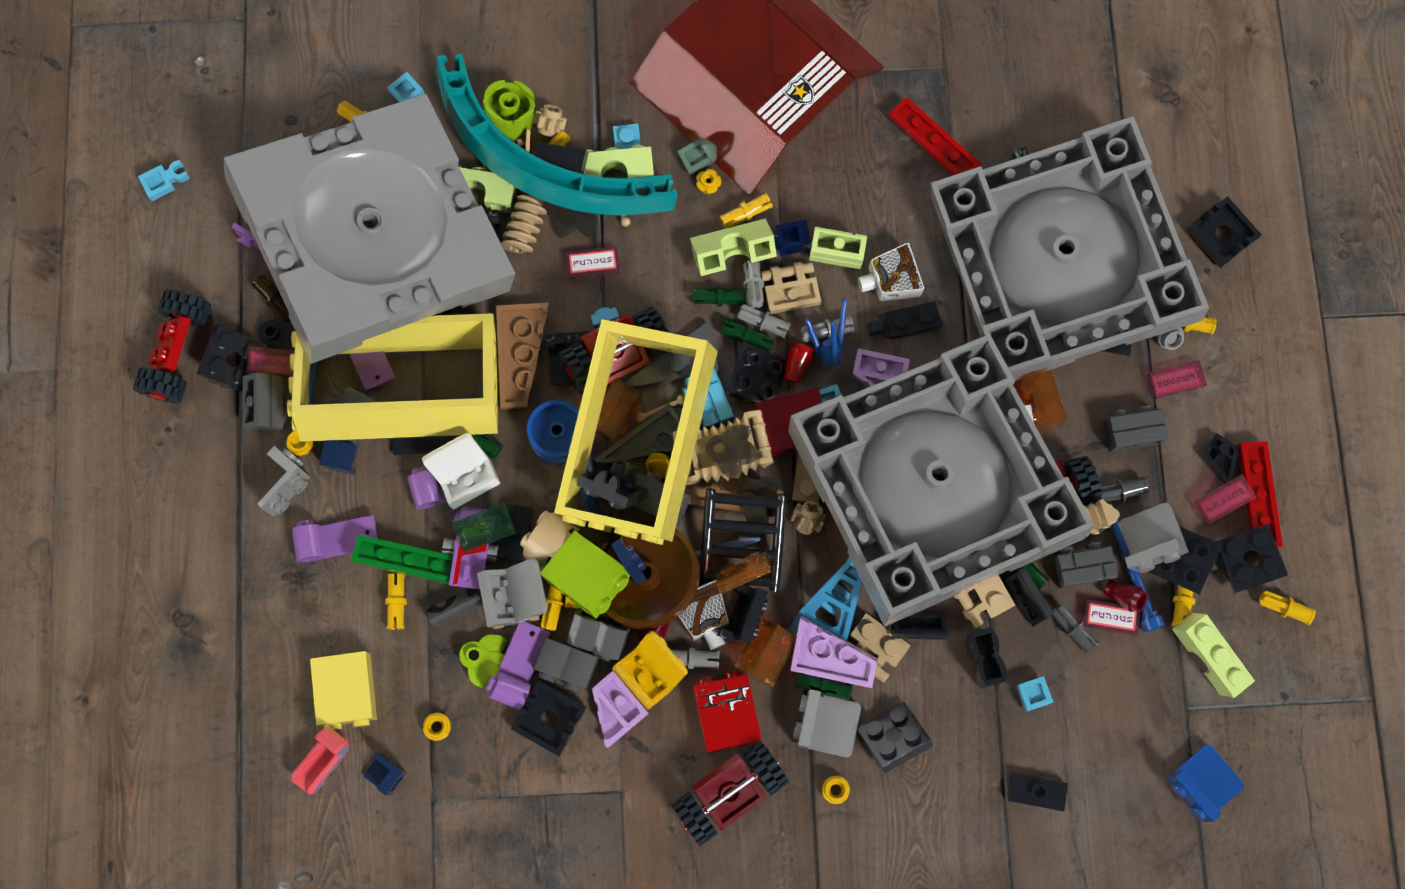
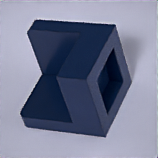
(338, 456)
(384, 774)

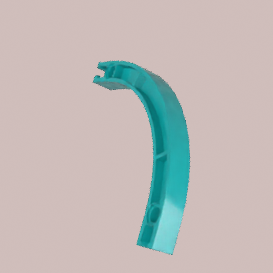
(535, 175)

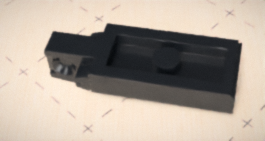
(906, 321)

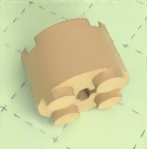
(547, 538)

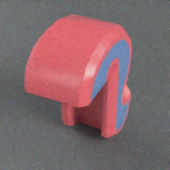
(320, 761)

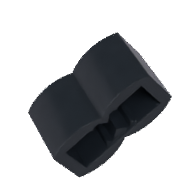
(988, 665)

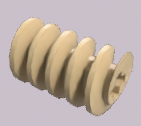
(522, 225)

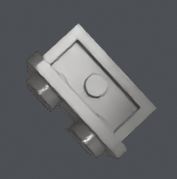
(291, 483)
(1152, 538)
(512, 593)
(827, 724)

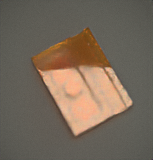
(734, 576)

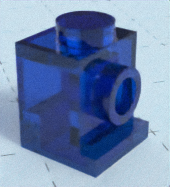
(798, 232)

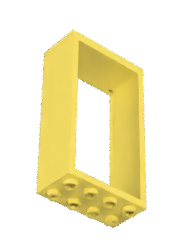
(403, 418)
(685, 440)

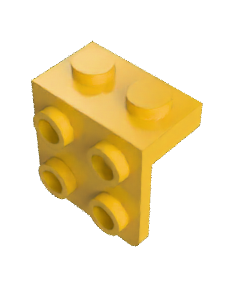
(651, 670)

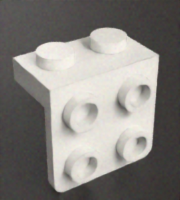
(461, 470)

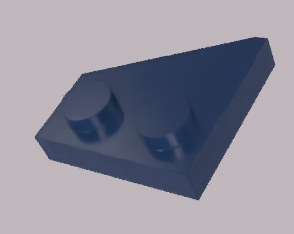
(630, 559)

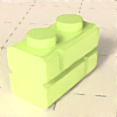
(838, 248)

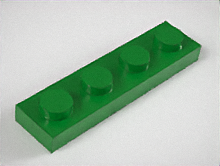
(402, 559)

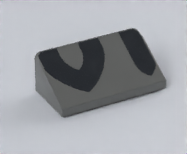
(454, 607)

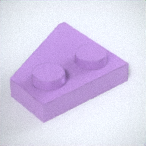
(877, 367)
(616, 708)

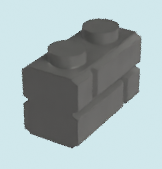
(263, 402)
(1135, 429)
(1084, 566)

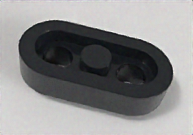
(281, 337)

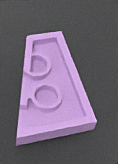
(831, 657)

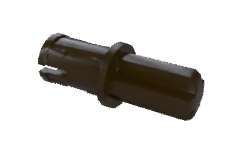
(271, 295)

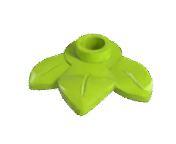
(488, 659)

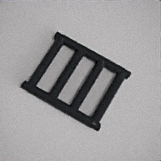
(711, 524)

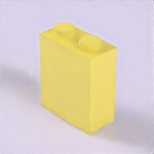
(343, 690)

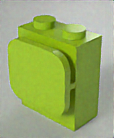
(585, 575)

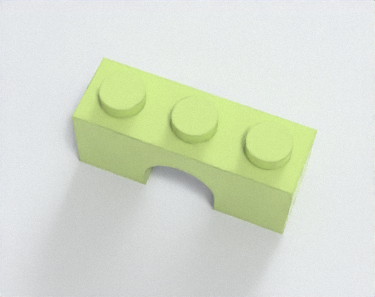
(633, 162)
(499, 193)
(748, 239)
(1224, 667)

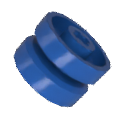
(542, 430)

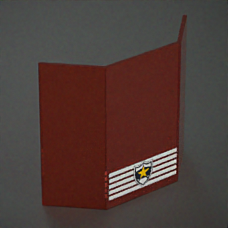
(750, 77)

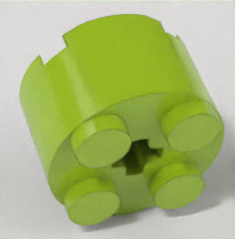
(510, 107)

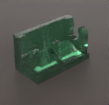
(484, 527)

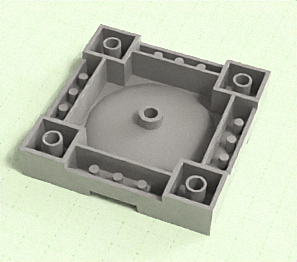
(1083, 195)
(352, 281)
(925, 536)

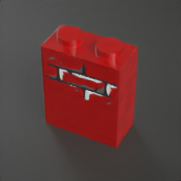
(726, 712)

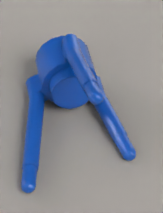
(832, 348)

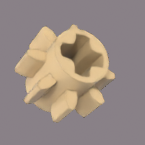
(549, 120)
(808, 517)

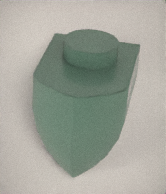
(698, 155)

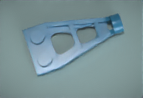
(824, 594)

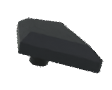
(1221, 457)

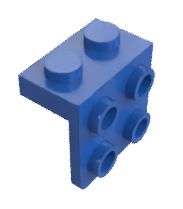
(1205, 783)

